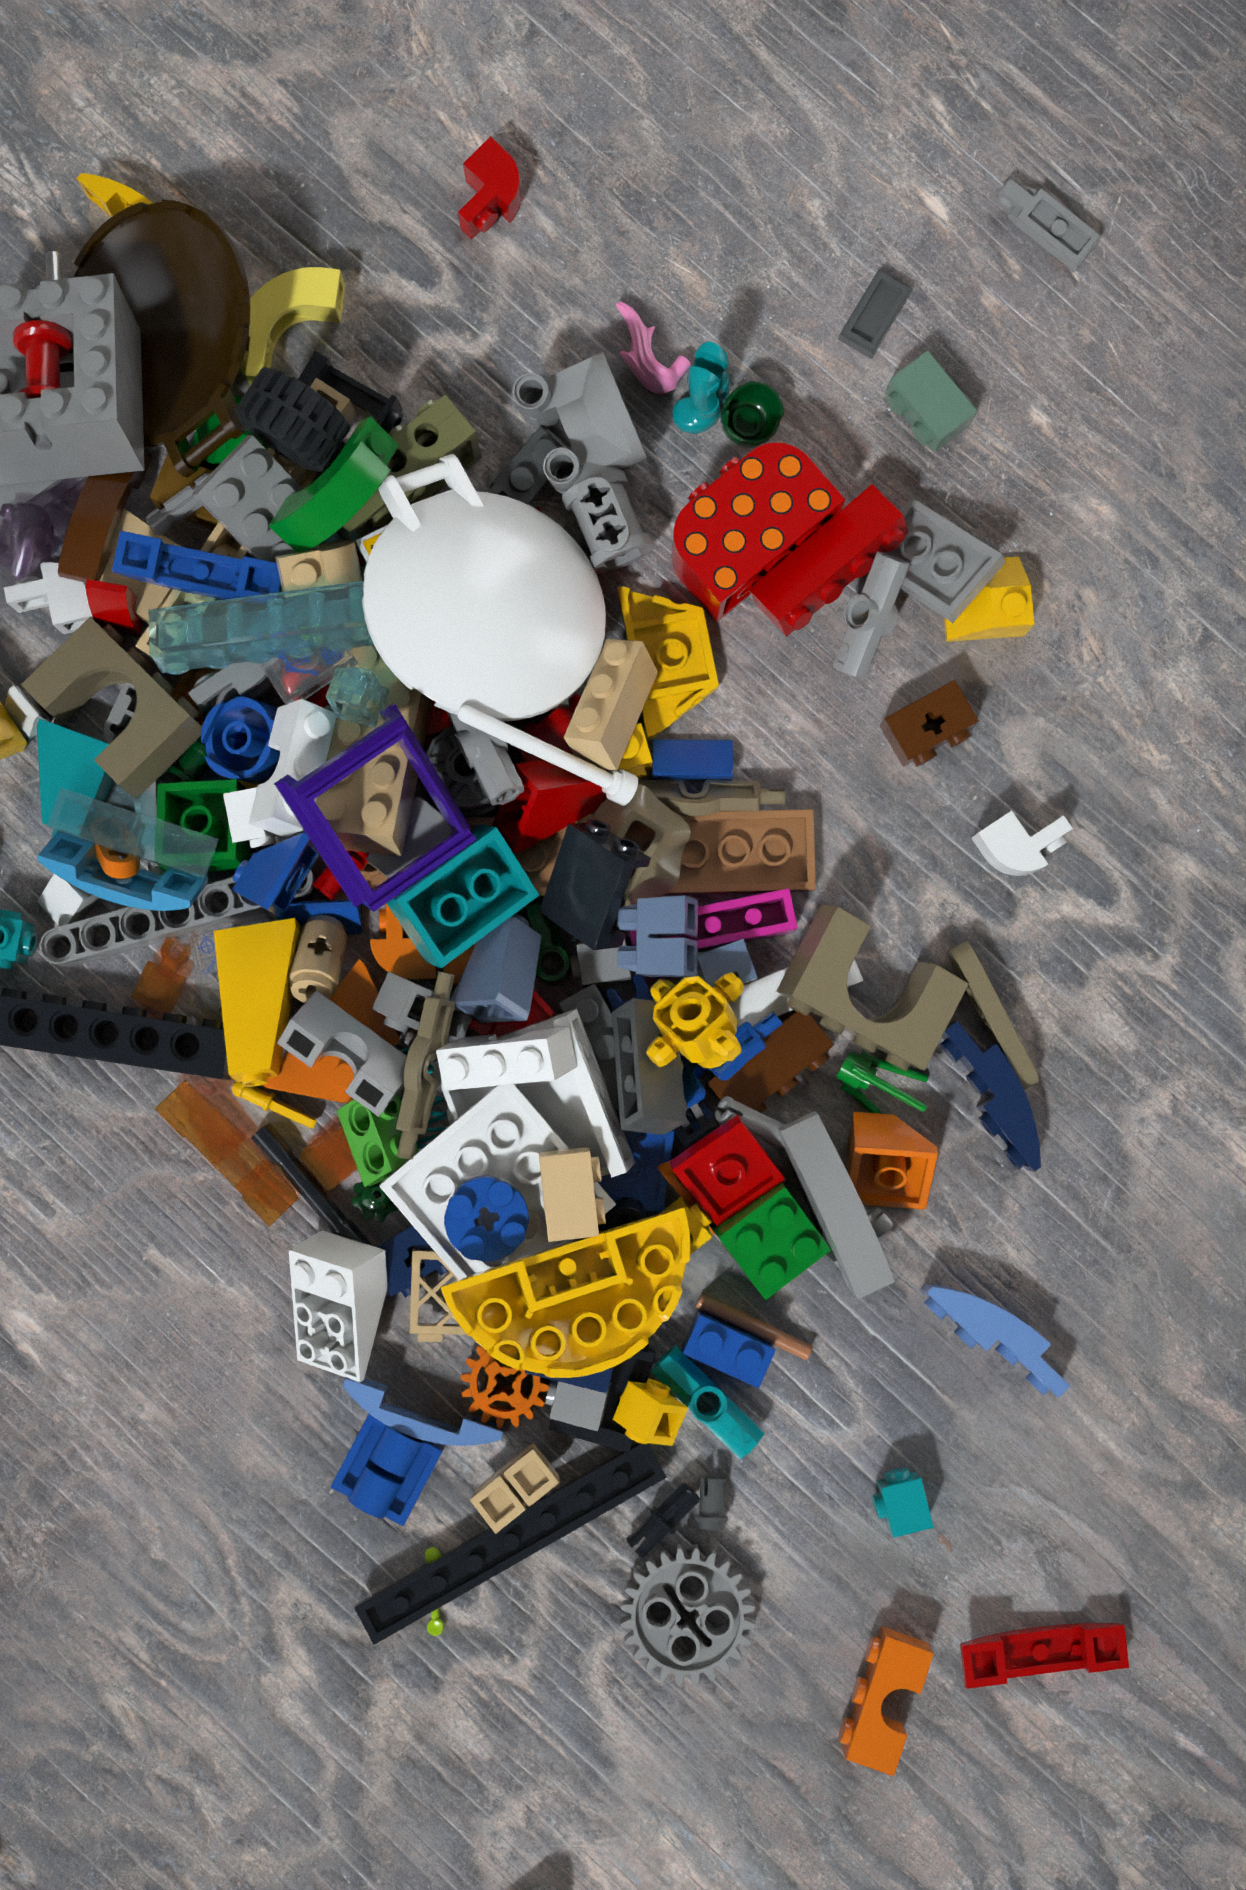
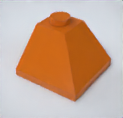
(889, 1161)

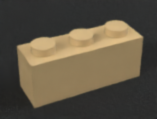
(611, 703)

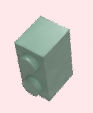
(929, 402)

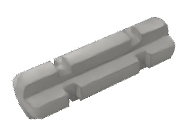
(175, 508)

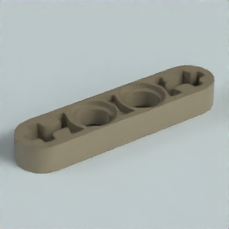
(991, 1012)

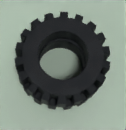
(292, 419)

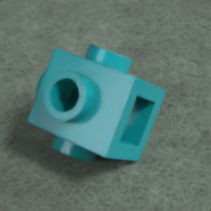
(16, 939)

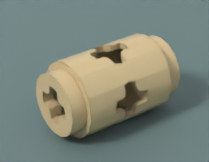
(318, 958)

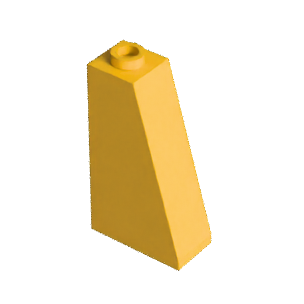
(255, 995)

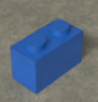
(728, 1349)

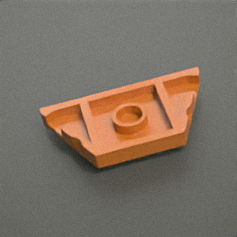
(330, 1074)

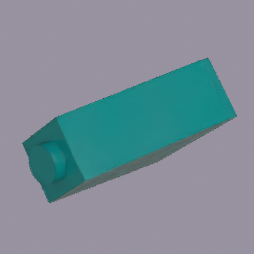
(68, 763)

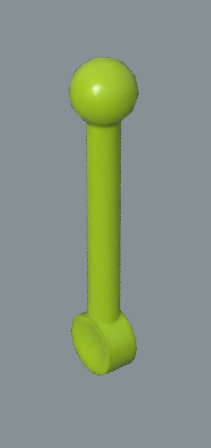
(436, 1624)

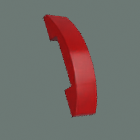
(1042, 1651)

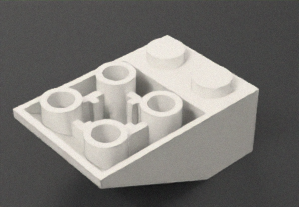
(337, 1302)

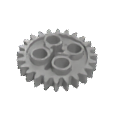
(657, 1635)

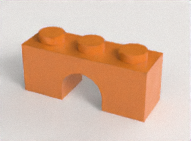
(893, 1664)

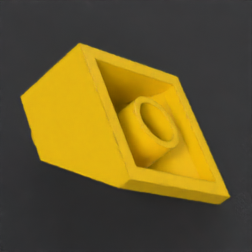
(1000, 608)

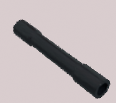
(282, 1157)

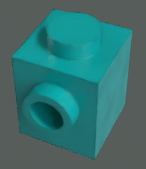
(902, 1502)

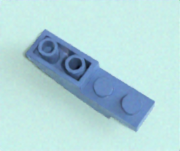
(986, 1323)

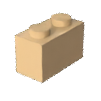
(570, 1194)

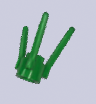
(858, 1072)

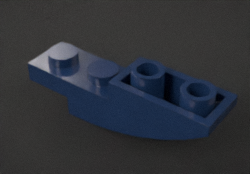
(1007, 1106)

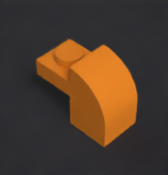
(398, 952)

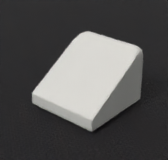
(24, 711)

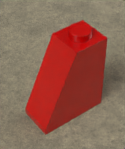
(547, 805)

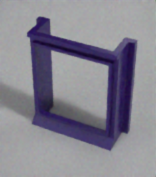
(301, 795)

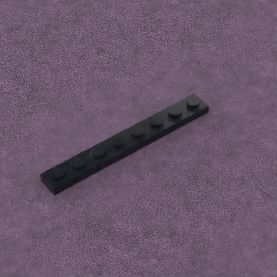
(525, 1535)

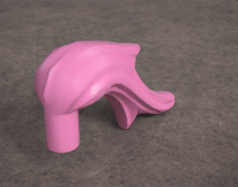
(642, 360)

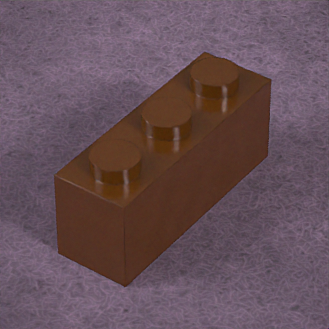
(787, 1052)

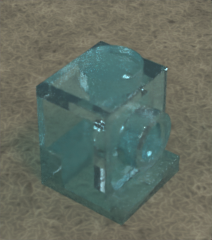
(358, 689)

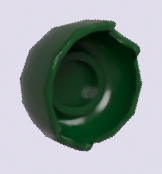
(752, 414)

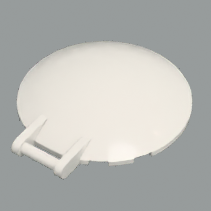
(480, 598)

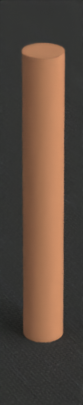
(754, 1326)

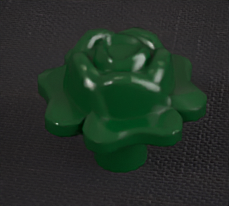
(372, 1202)

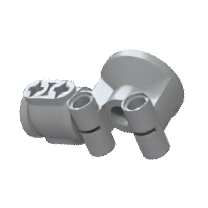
(602, 447)

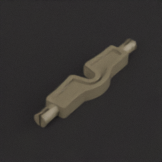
(714, 797)
(418, 1083)

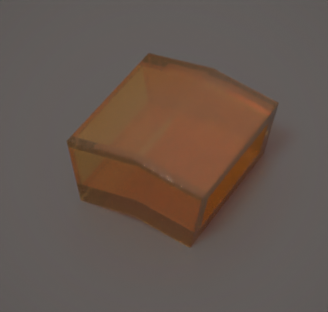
(330, 1157)

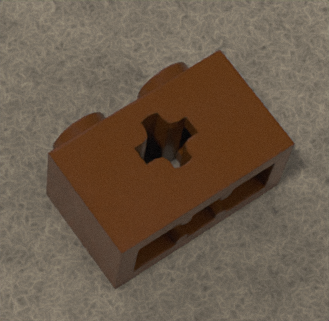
(945, 707)

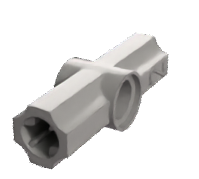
(871, 615)
(490, 762)

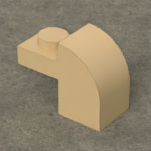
(320, 566)

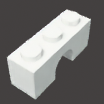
(303, 738)
(517, 1060)

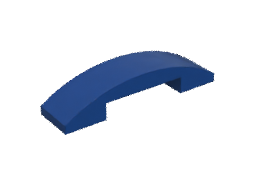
(193, 570)

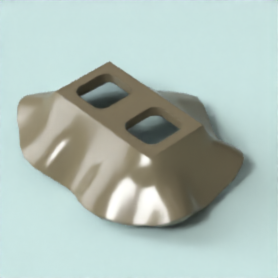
(665, 850)

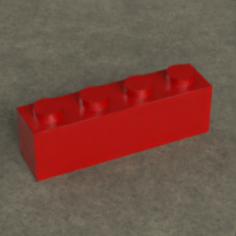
(829, 560)

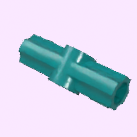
(726, 1420)

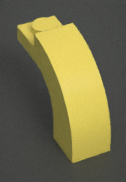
(285, 301)

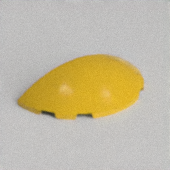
(578, 1301)

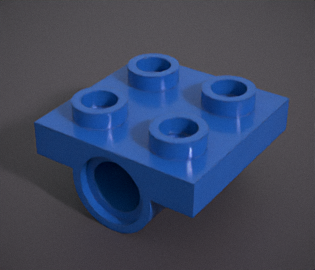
(386, 1471)

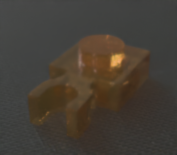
(161, 984)

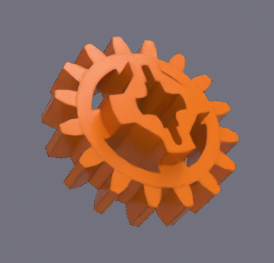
(516, 1397)

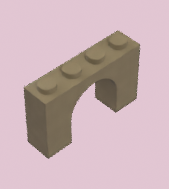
(160, 725)
(819, 984)

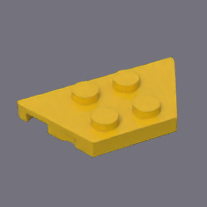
(680, 651)

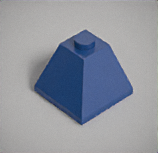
(276, 873)

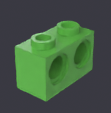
(373, 1140)

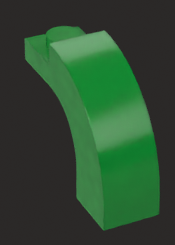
(339, 492)

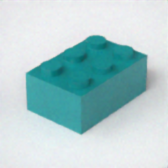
(463, 898)

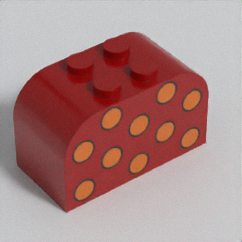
(749, 523)

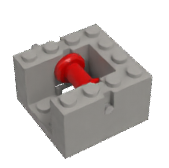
(75, 419)

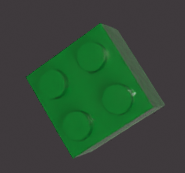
(203, 809)
(772, 1240)

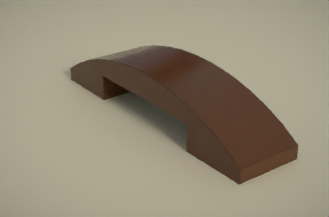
(94, 521)

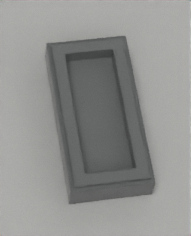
(875, 313)

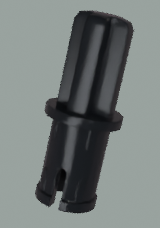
(663, 1519)

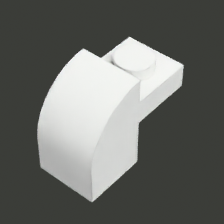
(64, 597)
(1013, 851)

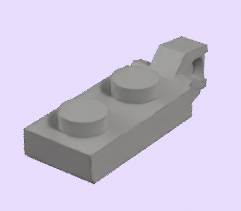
(1049, 223)

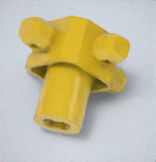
(696, 1021)

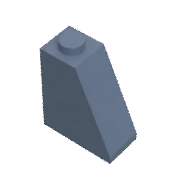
(500, 974)

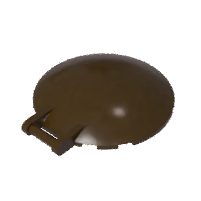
(191, 315)

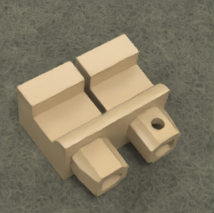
(514, 1487)

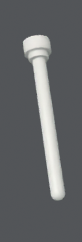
(617, 785)

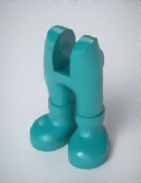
(707, 389)

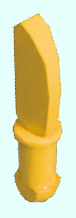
(267, 1101)

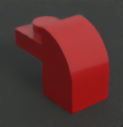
(497, 184)

